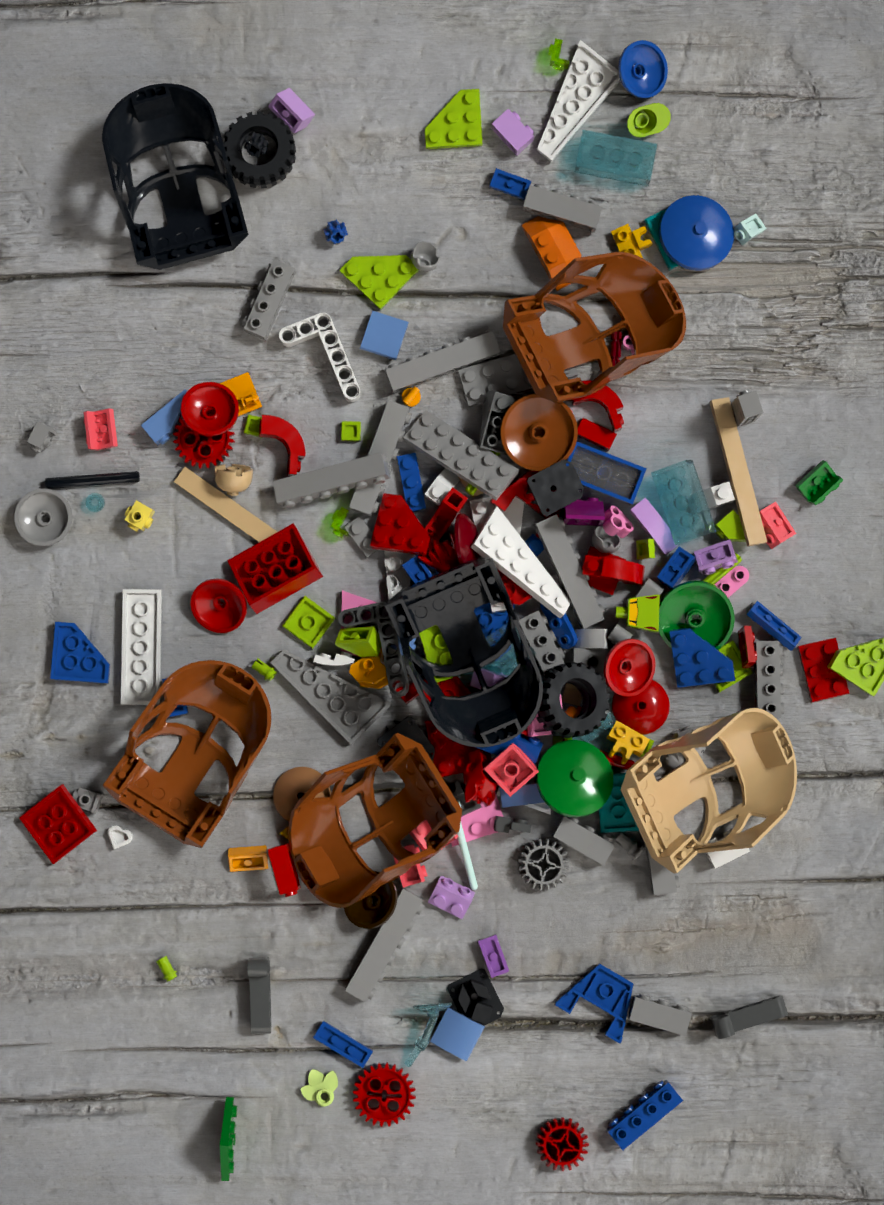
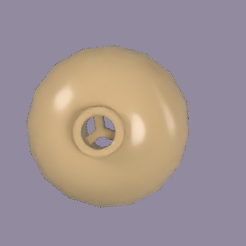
(234, 478)

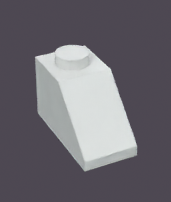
(441, 486)
(719, 495)

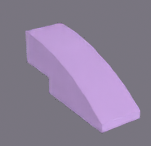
(654, 525)

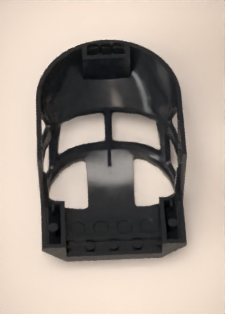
(155, 119)
(449, 602)

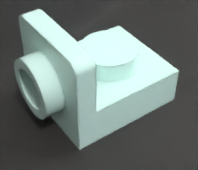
(749, 229)

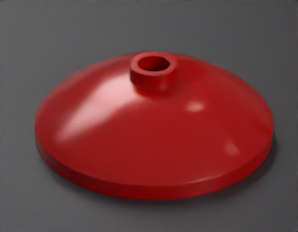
(209, 398)
(213, 613)
(637, 668)
(647, 719)

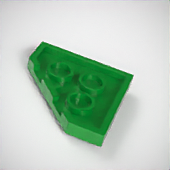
(228, 1139)

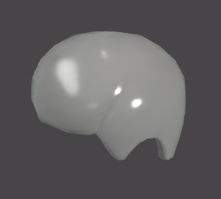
(425, 256)
(604, 542)

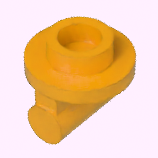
(411, 396)

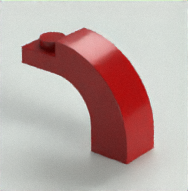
(609, 400)
(288, 435)
(445, 516)
(615, 569)

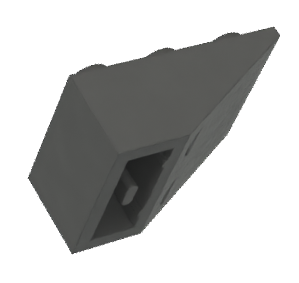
(492, 415)

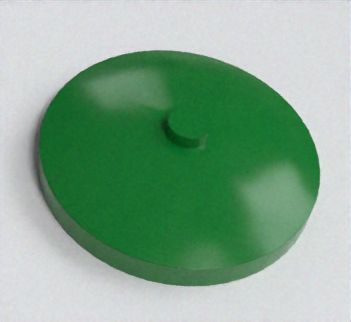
(701, 609)
(574, 778)

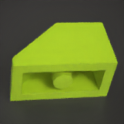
(730, 528)
(359, 641)

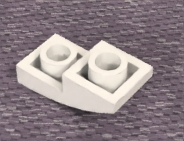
(591, 638)
(340, 660)

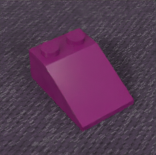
(584, 513)

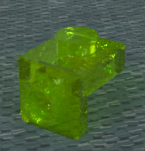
(556, 62)
(339, 517)

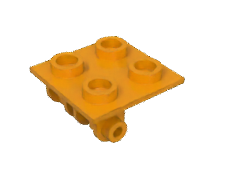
(245, 393)

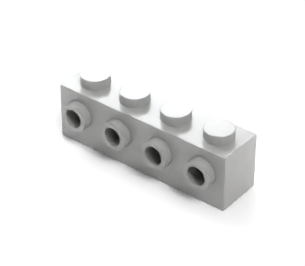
(562, 208)
(269, 300)
(542, 641)
(767, 677)

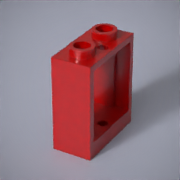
(284, 870)

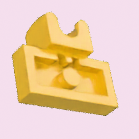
(630, 241)
(626, 741)

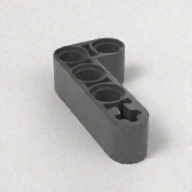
(260, 995)
(744, 1017)

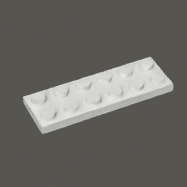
(141, 646)

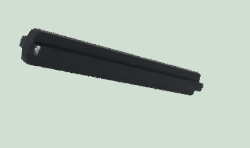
(89, 480)

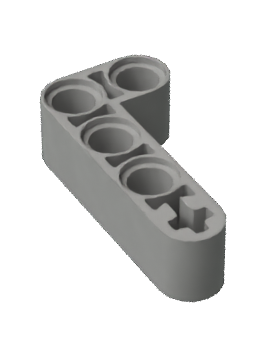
(620, 631)

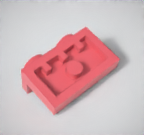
(775, 525)

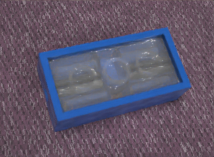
(606, 472)

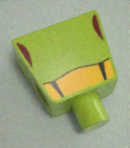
(641, 613)

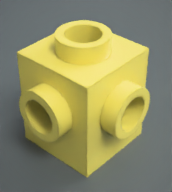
(136, 510)

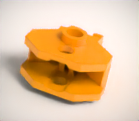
(370, 671)

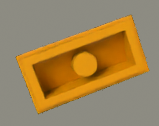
(248, 858)

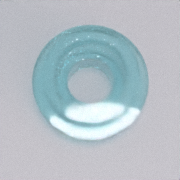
(101, 502)

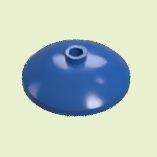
(650, 68)

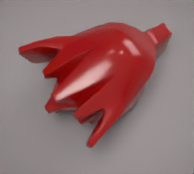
(443, 557)
(479, 785)

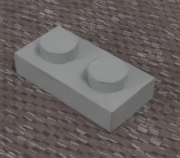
(361, 535)

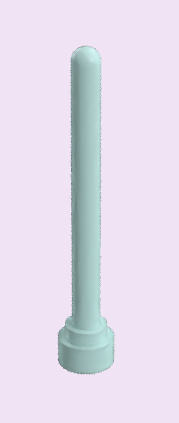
(466, 857)

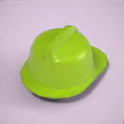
(648, 120)

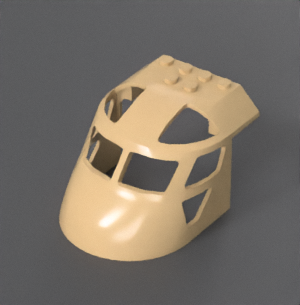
(765, 770)

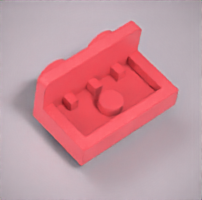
(100, 429)
(415, 873)

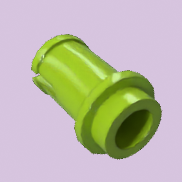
(262, 668)
(167, 969)

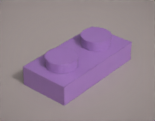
(493, 956)

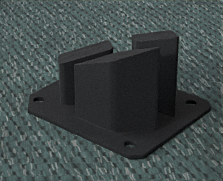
(559, 478)
(408, 730)
(487, 1004)

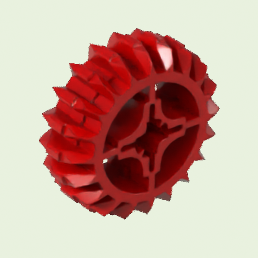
(570, 1147)

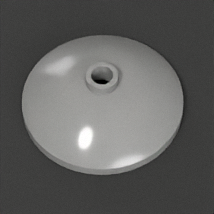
(30, 515)

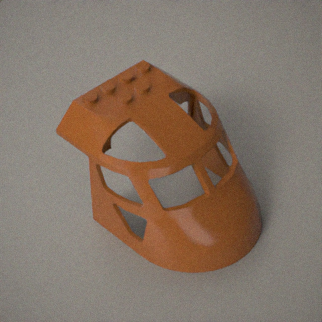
(640, 296)
(169, 795)
(322, 847)

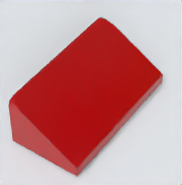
(596, 434)

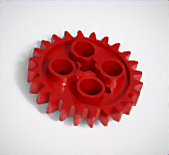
(218, 448)
(385, 1076)

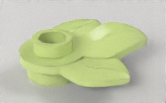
(320, 1084)

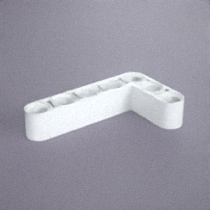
(331, 349)

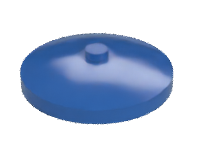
(696, 232)

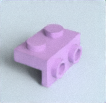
(715, 557)
(451, 897)

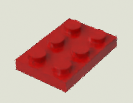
(820, 679)

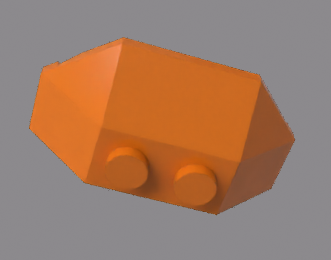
(552, 245)

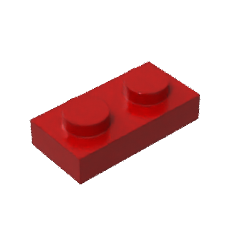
(746, 644)

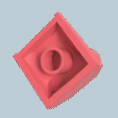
(511, 769)

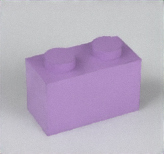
(291, 110)
(512, 131)

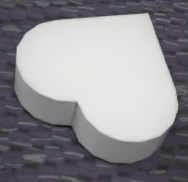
(119, 837)

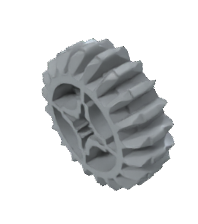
(559, 867)

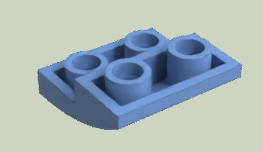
(384, 335)
(457, 1034)

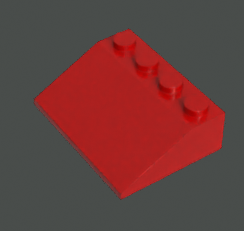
(275, 568)

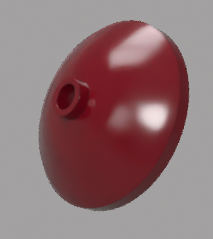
(464, 537)

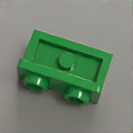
(818, 483)

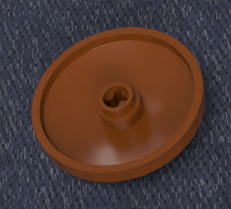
(538, 432)

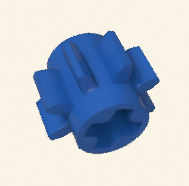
(335, 231)

